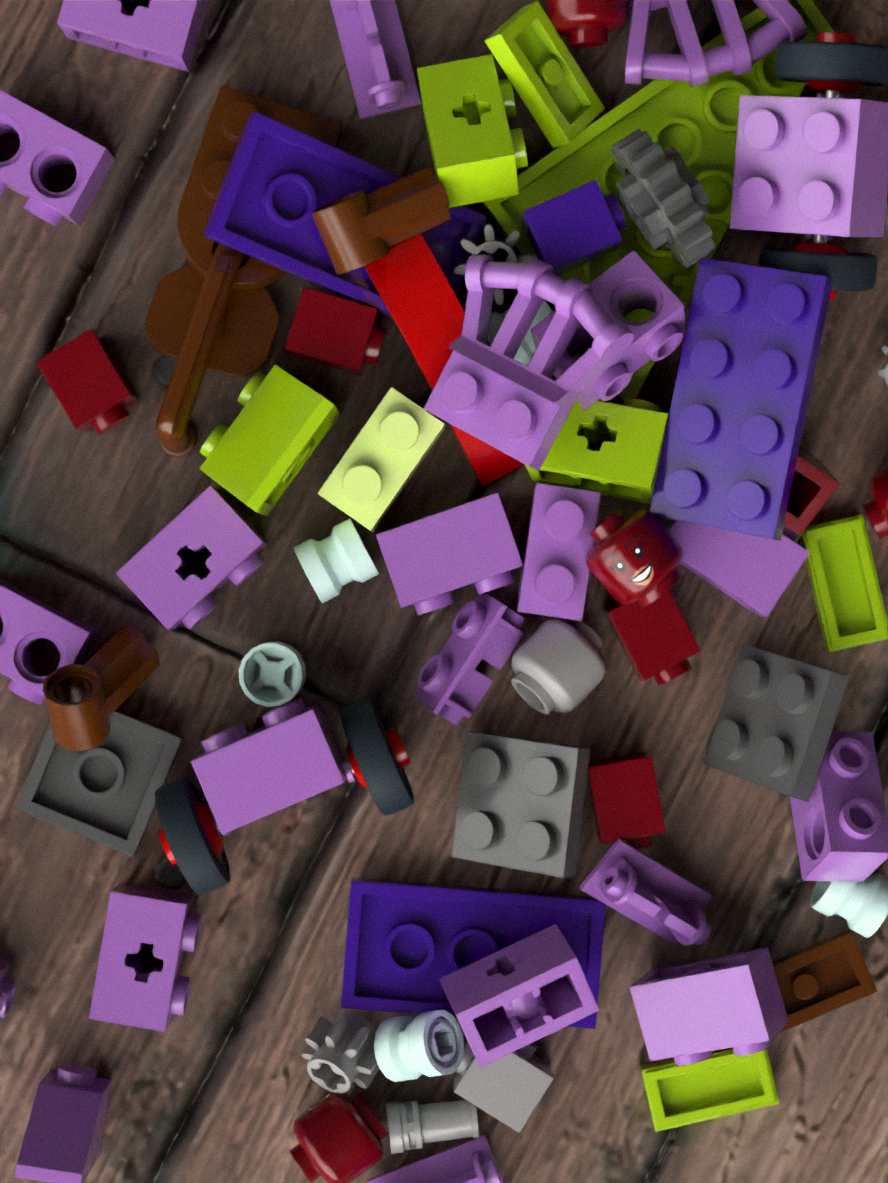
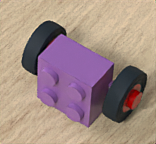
(817, 160)
(270, 770)

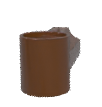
(365, 224)
(87, 693)

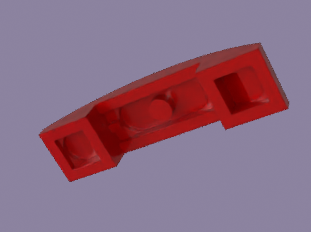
(429, 322)

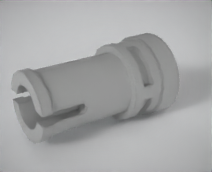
(427, 1123)

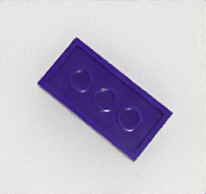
(287, 175)
(741, 397)
(416, 933)

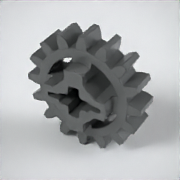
(663, 198)

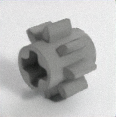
(490, 246)
(341, 1052)

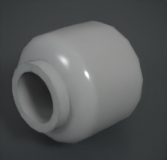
(558, 666)

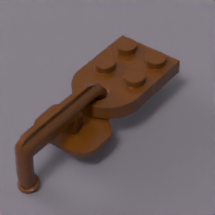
(217, 305)

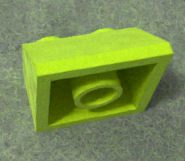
(268, 438)

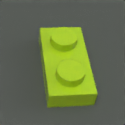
(545, 74)

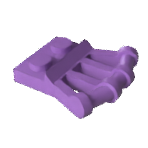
(695, 64)
(494, 394)

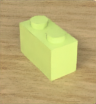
(382, 459)

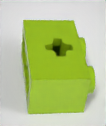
(470, 130)
(623, 466)

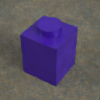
(575, 227)

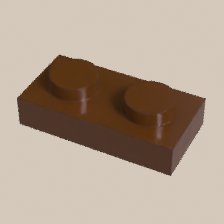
(822, 978)

